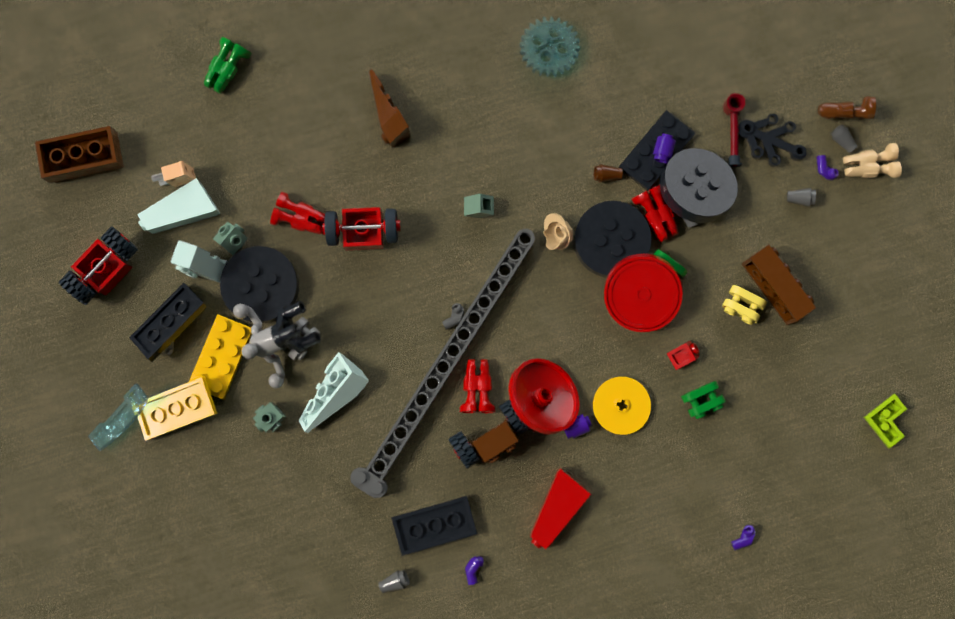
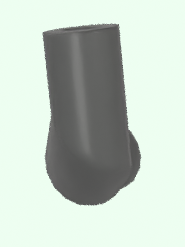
(456, 316)

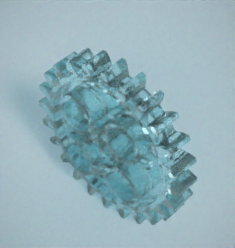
(557, 60)

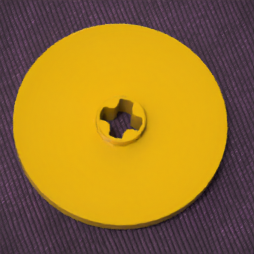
(633, 395)

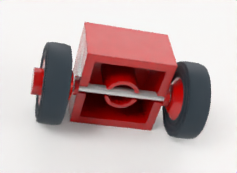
(361, 228)

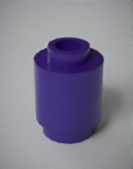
(664, 148)
(579, 427)

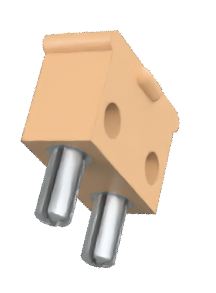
(175, 174)

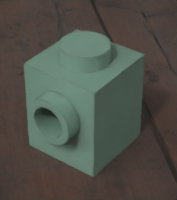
(479, 205)

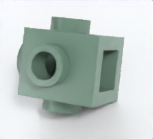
(231, 237)
(275, 415)

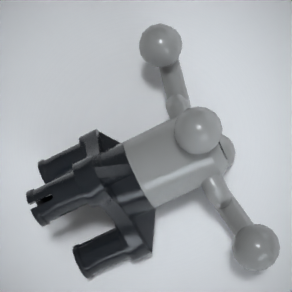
(275, 338)

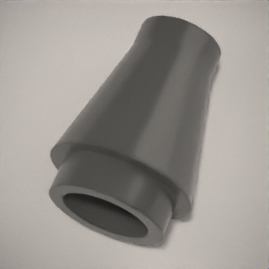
(843, 137)
(803, 197)
(395, 581)

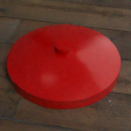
(544, 396)

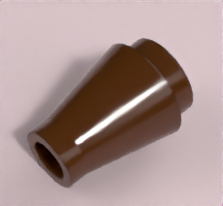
(607, 173)

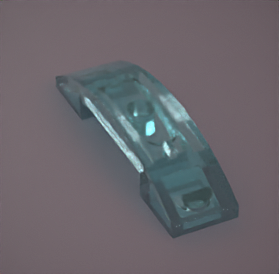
(121, 419)

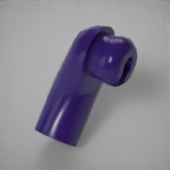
(824, 170)
(746, 538)
(471, 567)

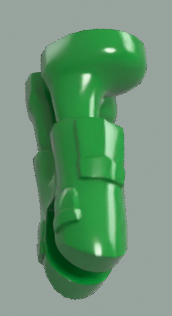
(223, 72)

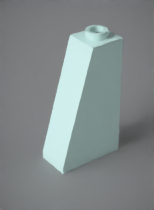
(179, 208)

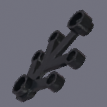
(769, 138)

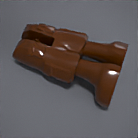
(847, 110)

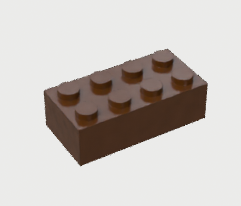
(79, 154)
(779, 285)

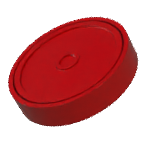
(643, 292)

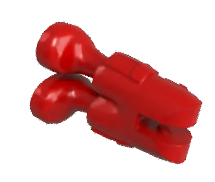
(658, 217)
(302, 219)
(479, 383)

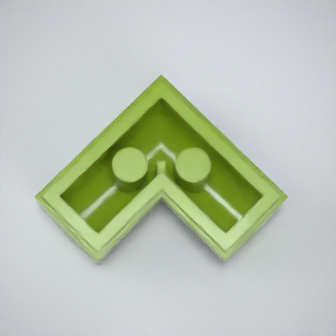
(882, 419)

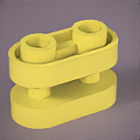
(747, 314)

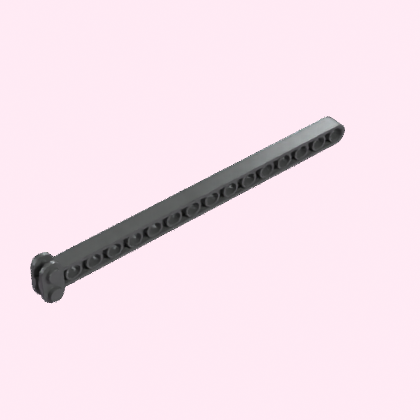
(371, 480)

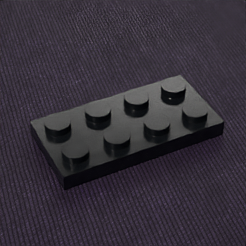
(641, 163)
(168, 322)
(434, 525)

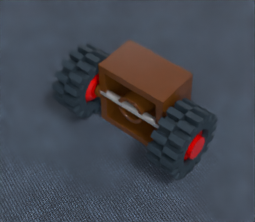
(492, 442)

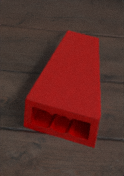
(558, 508)

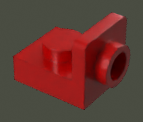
(683, 354)

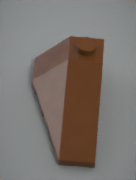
(392, 123)

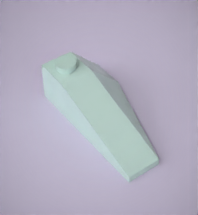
(339, 387)

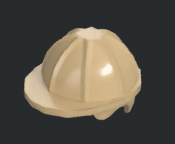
(557, 232)

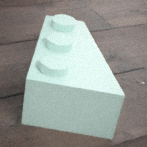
(197, 262)

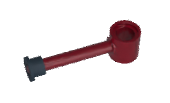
(734, 159)

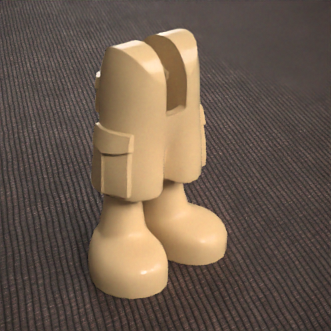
(867, 163)

